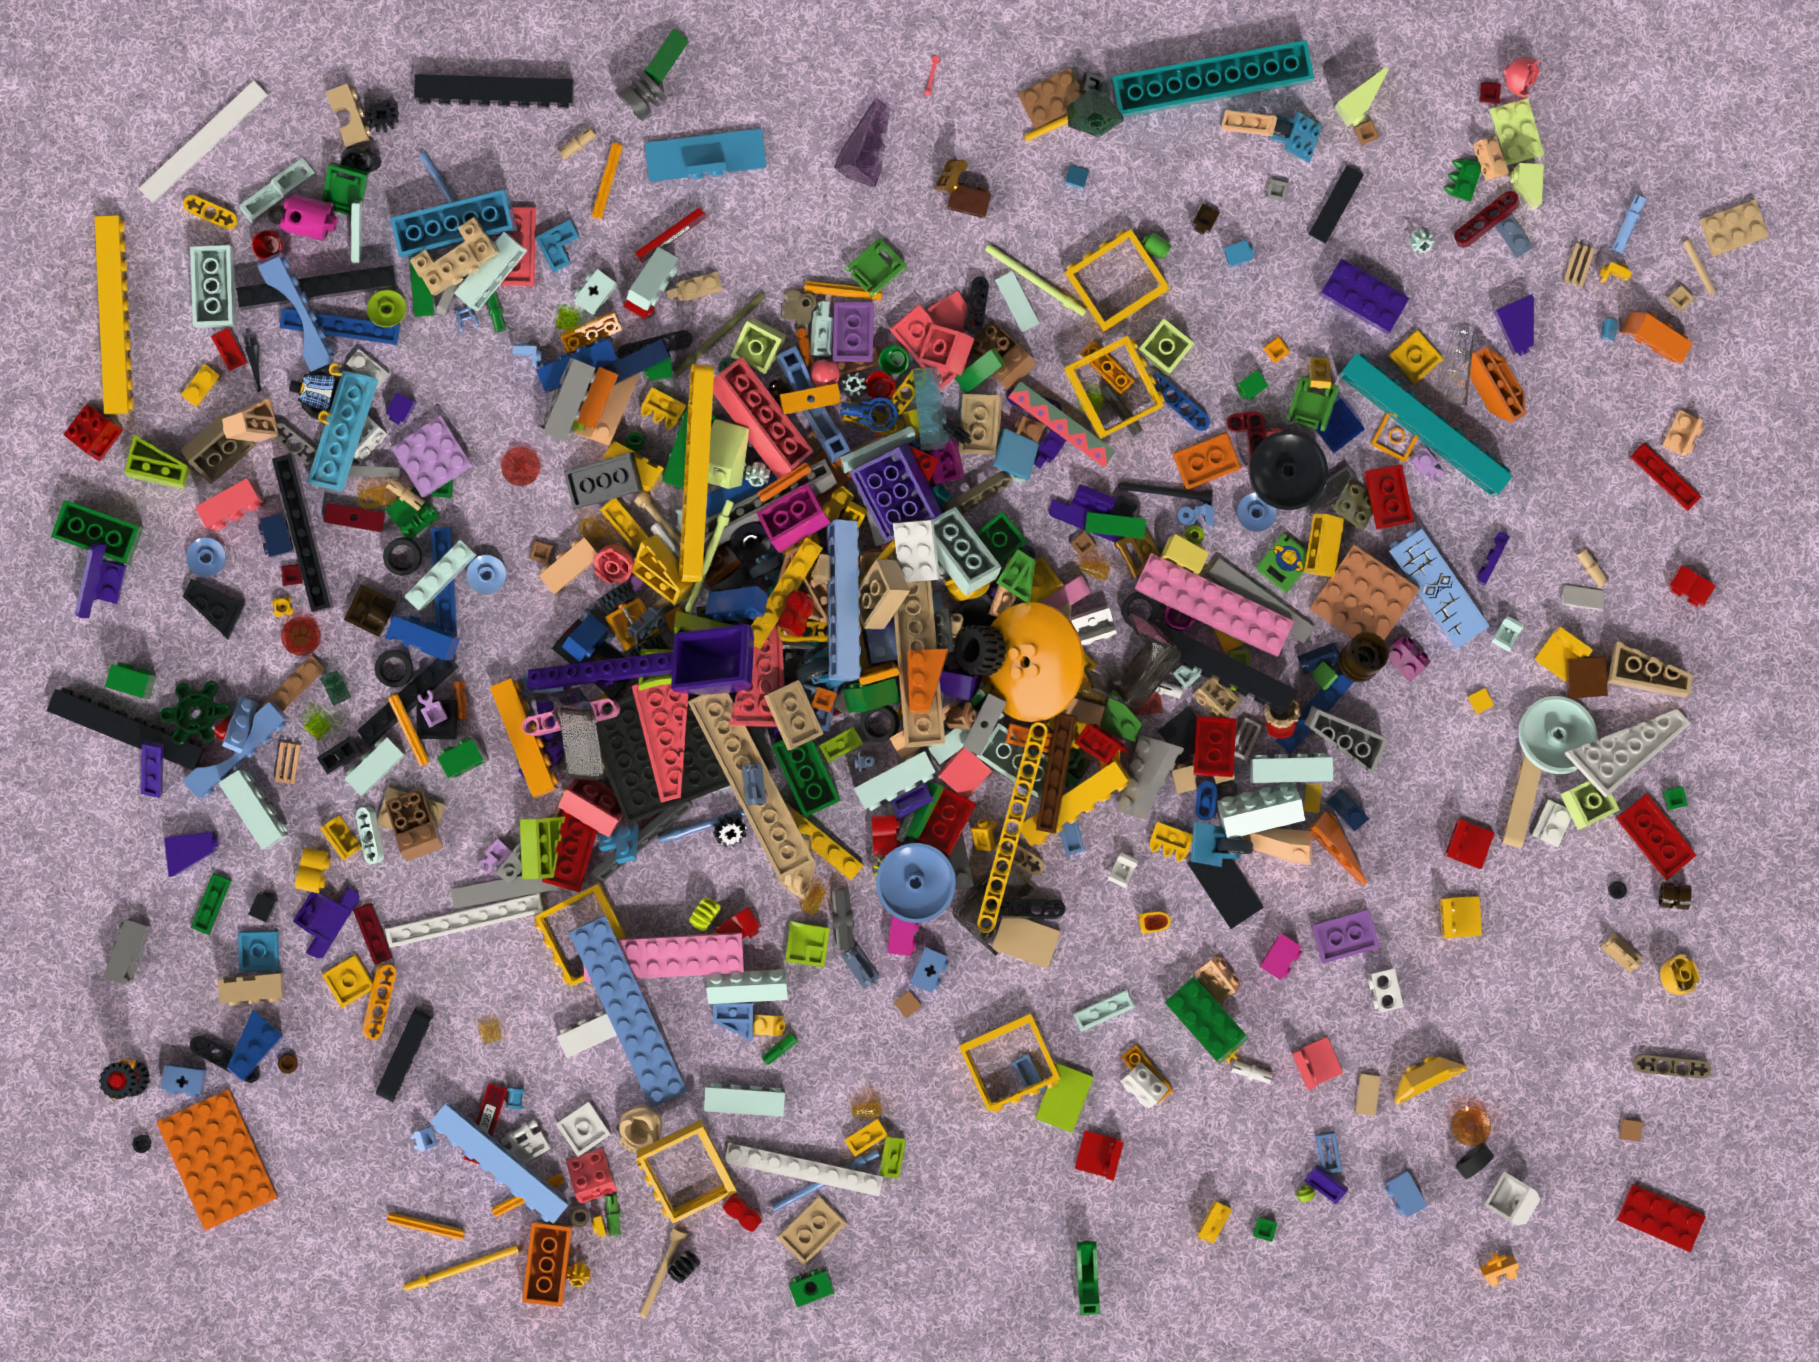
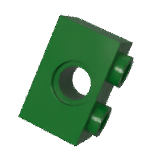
(802, 1295)

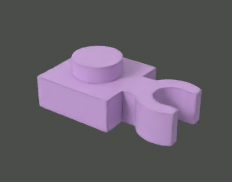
(1426, 463)
(433, 711)
(496, 854)

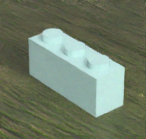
(653, 279)
(374, 766)

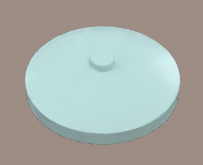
(1553, 728)

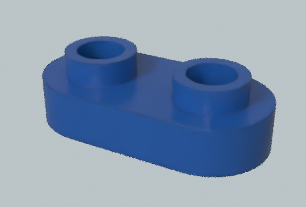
(1206, 800)

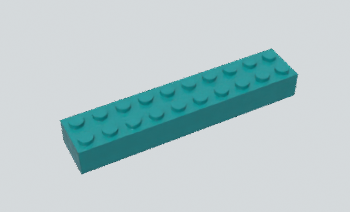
(1213, 79)
(1423, 423)

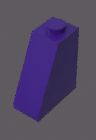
(1518, 324)
(188, 850)

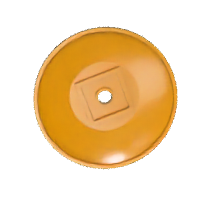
(1054, 657)

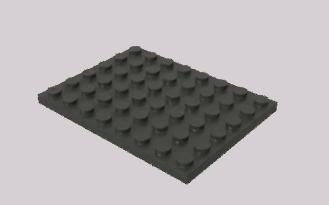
(630, 767)

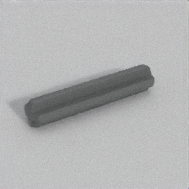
(1120, 408)

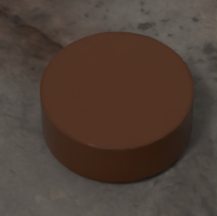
(288, 1063)

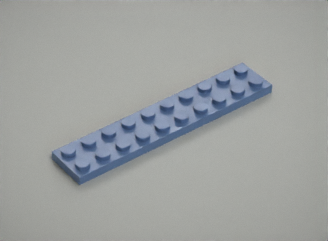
(627, 1011)

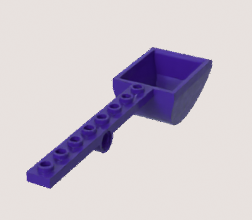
(700, 664)

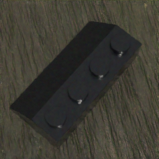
(603, 652)

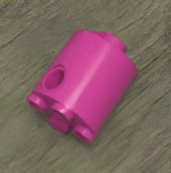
(315, 219)

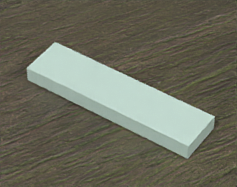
(875, 449)

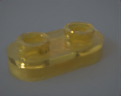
(377, 496)
(596, 534)

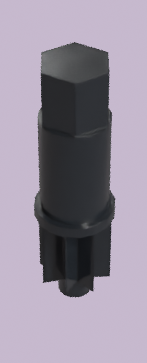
(957, 432)

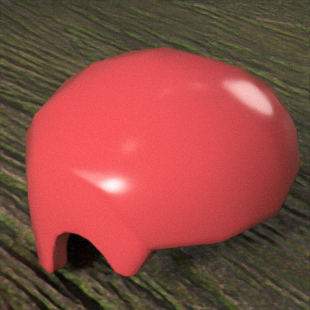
(823, 373)

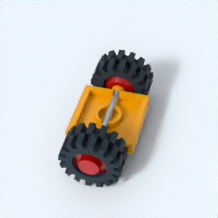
(626, 616)
(124, 1079)

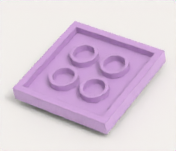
(431, 456)

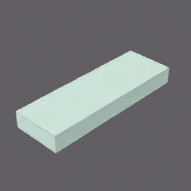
(356, 232)
(1017, 301)
(1103, 1010)

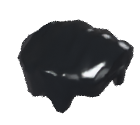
(360, 158)

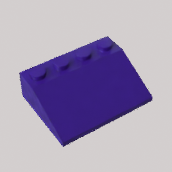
(895, 490)

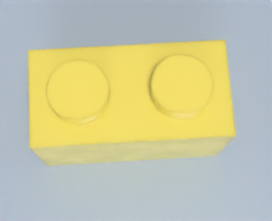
(1184, 553)

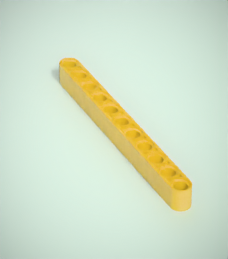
(696, 473)
(1006, 835)

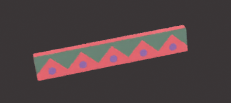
(1061, 424)

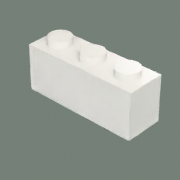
(586, 1034)

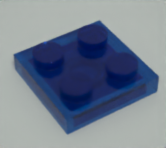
(1341, 427)

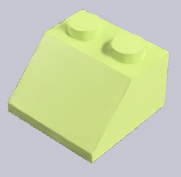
(1528, 183)
(759, 344)

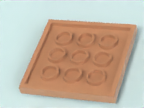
(1364, 595)

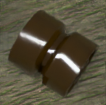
(1675, 896)

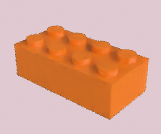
(547, 1263)

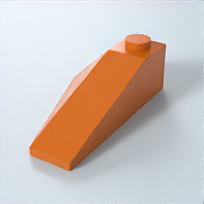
(1331, 837)

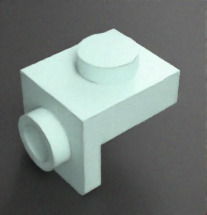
(1507, 633)

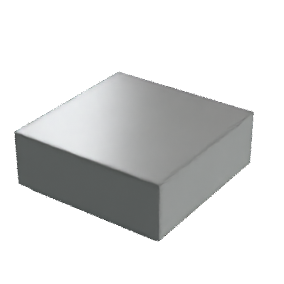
(1277, 190)

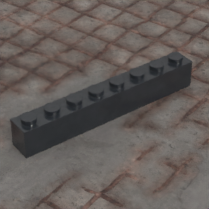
(494, 90)
(321, 287)
(302, 533)
(1231, 672)
(122, 728)

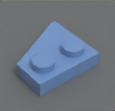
(735, 1017)

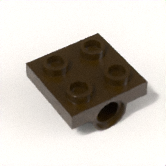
(370, 610)

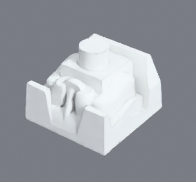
(1513, 1199)

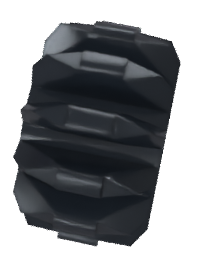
(390, 116)
(730, 836)
(683, 1266)

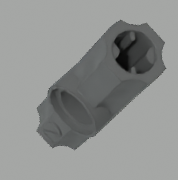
(843, 919)

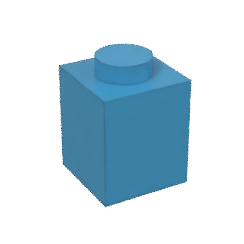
(1238, 253)

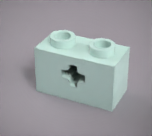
(605, 288)

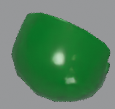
(899, 354)

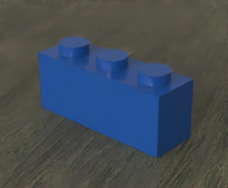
(736, 604)

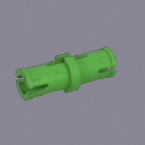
(613, 1215)

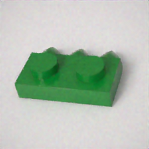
(1465, 179)

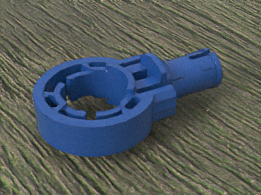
(857, 411)

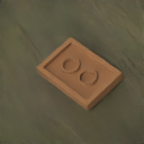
(1050, 98)

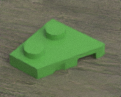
(1019, 576)
(1121, 720)

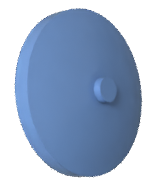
(915, 882)

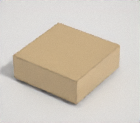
(1680, 298)

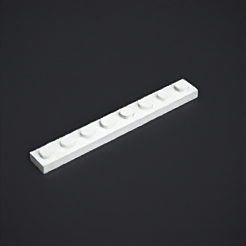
(804, 1169)

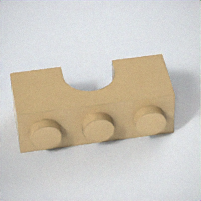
(344, 99)
(1185, 780)

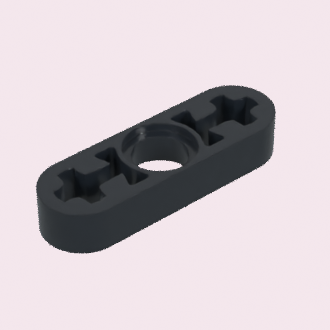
(979, 320)

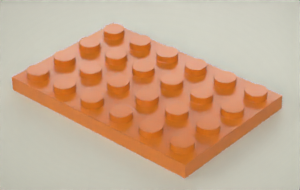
(217, 1159)

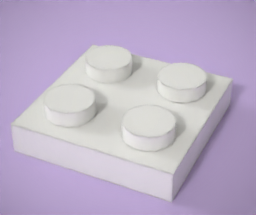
(583, 1129)

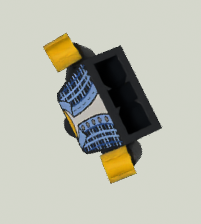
(317, 391)

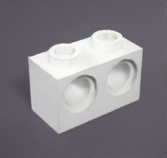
(1391, 988)

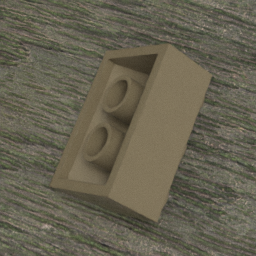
(213, 452)

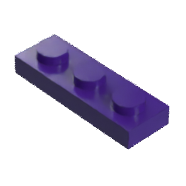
(152, 769)

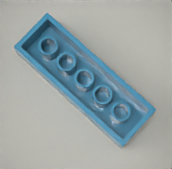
(438, 226)

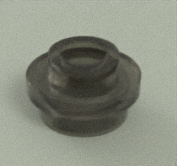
(273, 210)
(1231, 784)

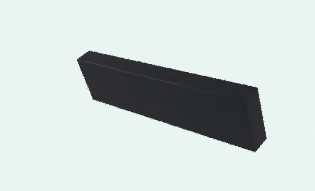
(1336, 204)

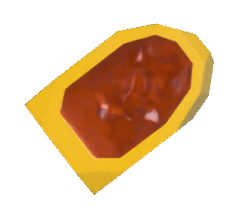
(1154, 921)

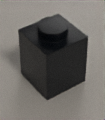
(263, 906)

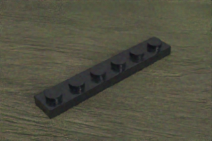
(425, 681)

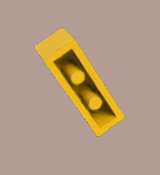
(1324, 545)

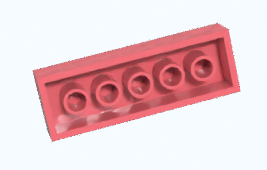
(755, 408)

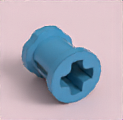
(515, 1098)

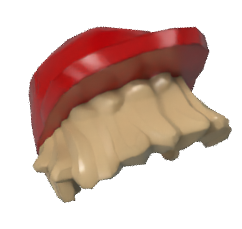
(1282, 725)

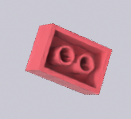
(230, 505)
(593, 805)

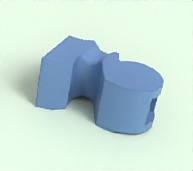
(1188, 516)

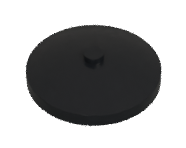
(1288, 470)

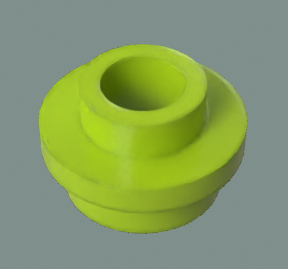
(1199, 530)
(1305, 1193)

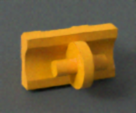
(1497, 1266)

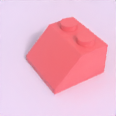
(946, 349)

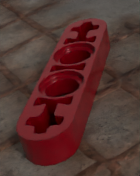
(1484, 216)

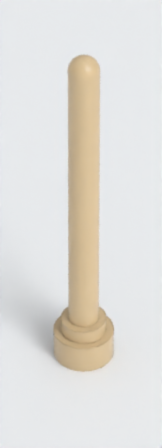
(644, 501)
(676, 1239)

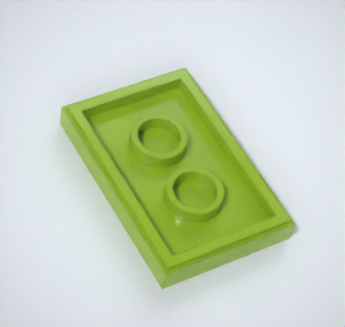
(1065, 1100)

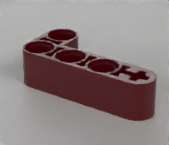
(1250, 430)

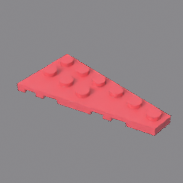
(767, 676)
(664, 728)

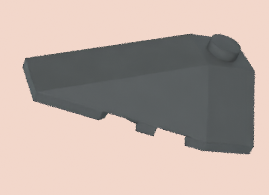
(960, 864)

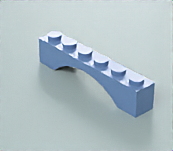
(278, 275)
(818, 418)
(265, 723)

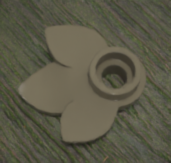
(796, 309)

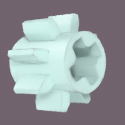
(1421, 240)
(857, 389)
(757, 474)

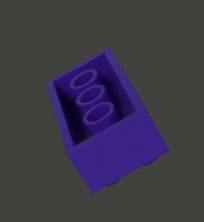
(1364, 296)

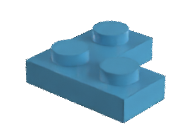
(552, 243)
(625, 841)

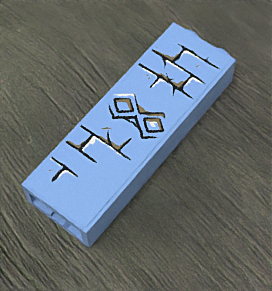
(1438, 588)

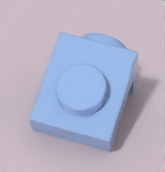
(524, 349)

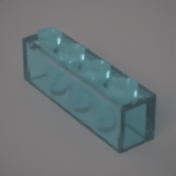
(929, 409)

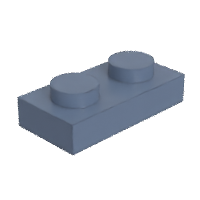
(1513, 236)

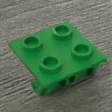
(409, 519)

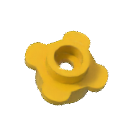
(286, 601)

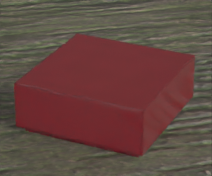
(1490, 93)
(291, 575)

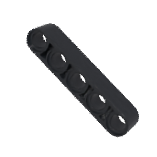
(404, 1054)

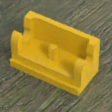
(341, 837)

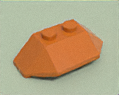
(1497, 385)

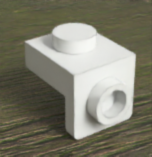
(1123, 869)

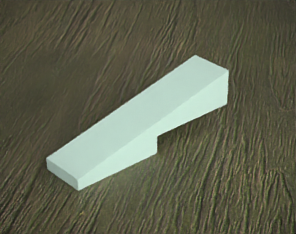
(281, 187)
(954, 741)

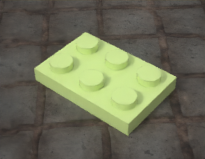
(1517, 132)

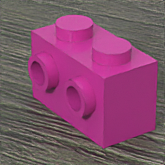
(901, 937)
(1281, 956)

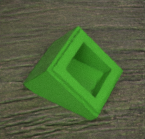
(1324, 675)

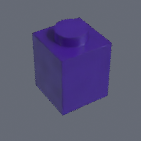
(400, 409)

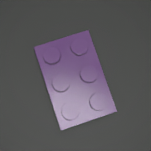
(853, 331)
(1345, 936)

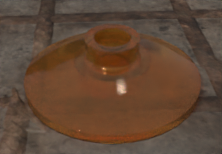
(1481, 1128)

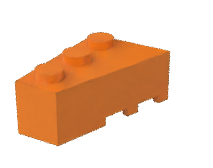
(1657, 336)
(923, 677)

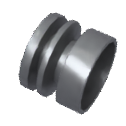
(641, 94)

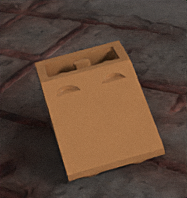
(1016, 358)
(413, 825)

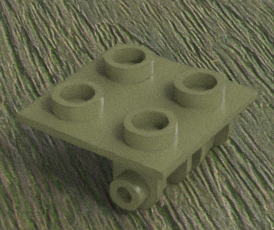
(1354, 505)

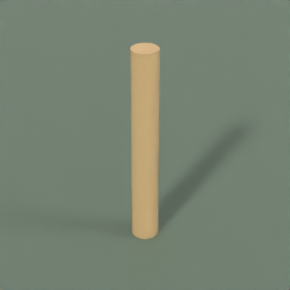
(1699, 267)

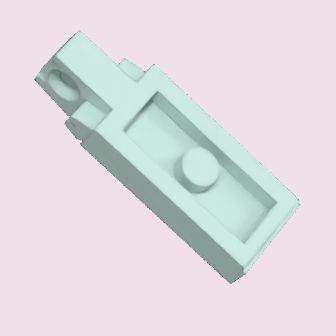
(821, 331)

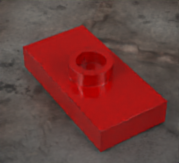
(229, 348)

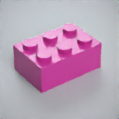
(793, 517)

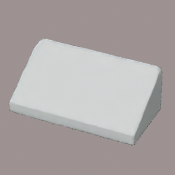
(1583, 597)

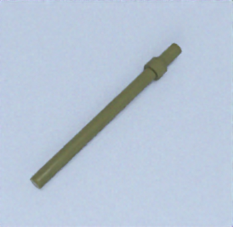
(691, 359)

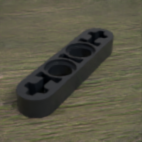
(677, 334)
(1026, 908)
(226, 1055)

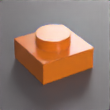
(824, 699)

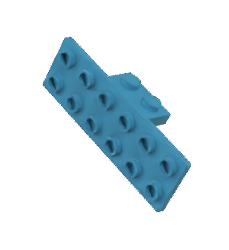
(705, 155)

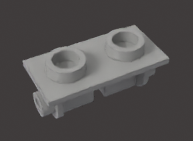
(511, 866)

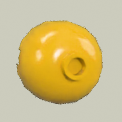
(1679, 975)

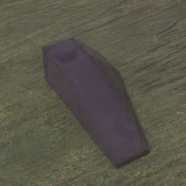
(861, 152)

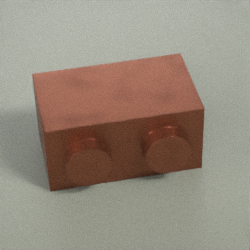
(969, 200)

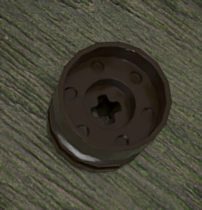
(1369, 650)

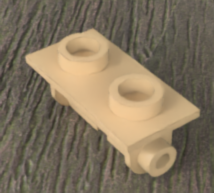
(1621, 953)

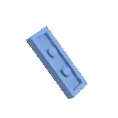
(240, 724)

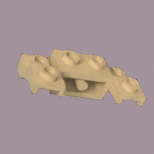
(458, 262)

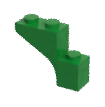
(1087, 1277)

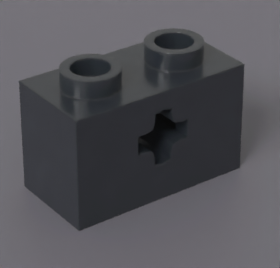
(340, 755)

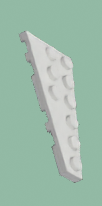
(1621, 754)

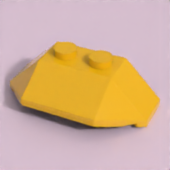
(1425, 1076)

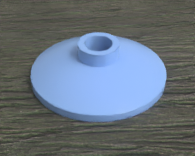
(478, 567)

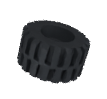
(980, 650)

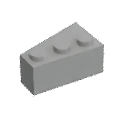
(127, 951)

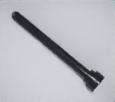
(1204, 496)

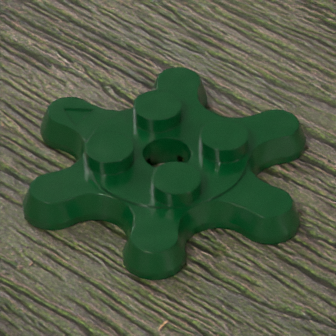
(187, 704)

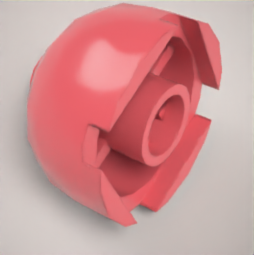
(1521, 75)
(614, 563)

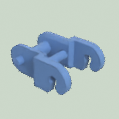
(458, 312)

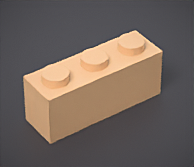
(568, 565)

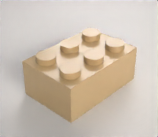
(881, 593)

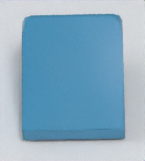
(1076, 177)
(1609, 329)

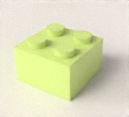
(1165, 347)
(1588, 804)

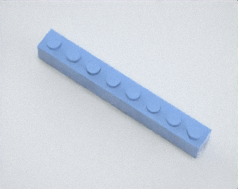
(843, 601)
(500, 1162)

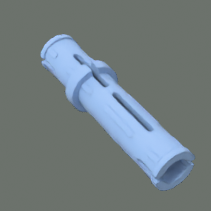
(1628, 225)

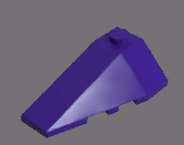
(959, 684)

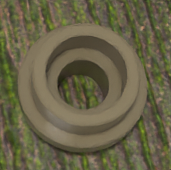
(585, 1217)

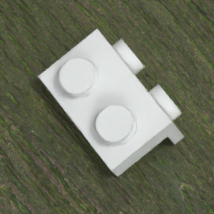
(1094, 625)
(1144, 1085)

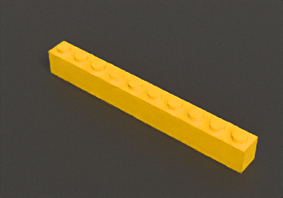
(113, 315)

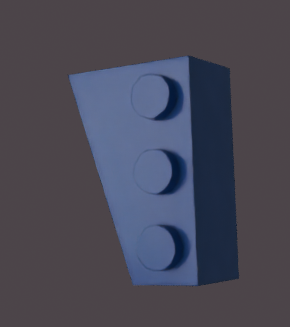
(423, 636)
(253, 1046)

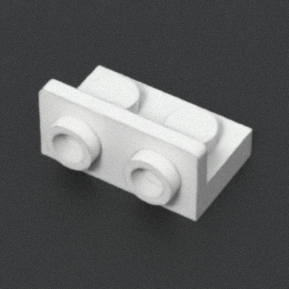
(369, 439)

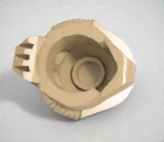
(800, 884)
(639, 1127)

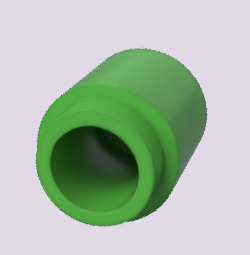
(1156, 245)

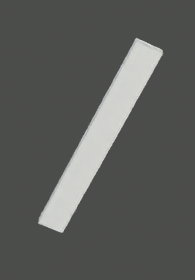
(203, 141)
(464, 920)

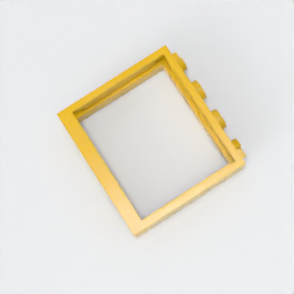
(1131, 309)
(1139, 364)
(550, 941)
(1015, 1097)
(701, 1201)

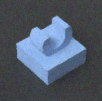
(424, 1139)

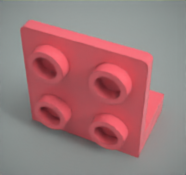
(1316, 1063)
(591, 1176)

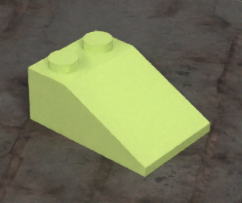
(1356, 104)
(727, 453)

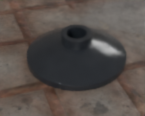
(754, 549)

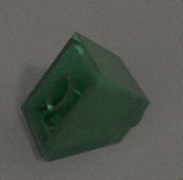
(1093, 113)

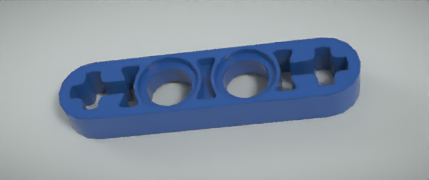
(1182, 399)

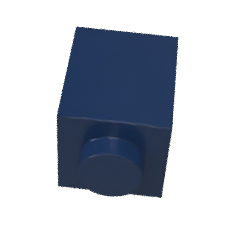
(1347, 810)

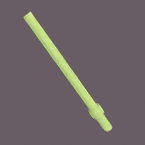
(1068, 302)
(722, 520)

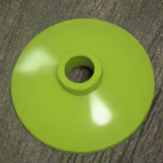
(386, 300)

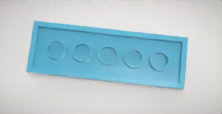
(344, 431)

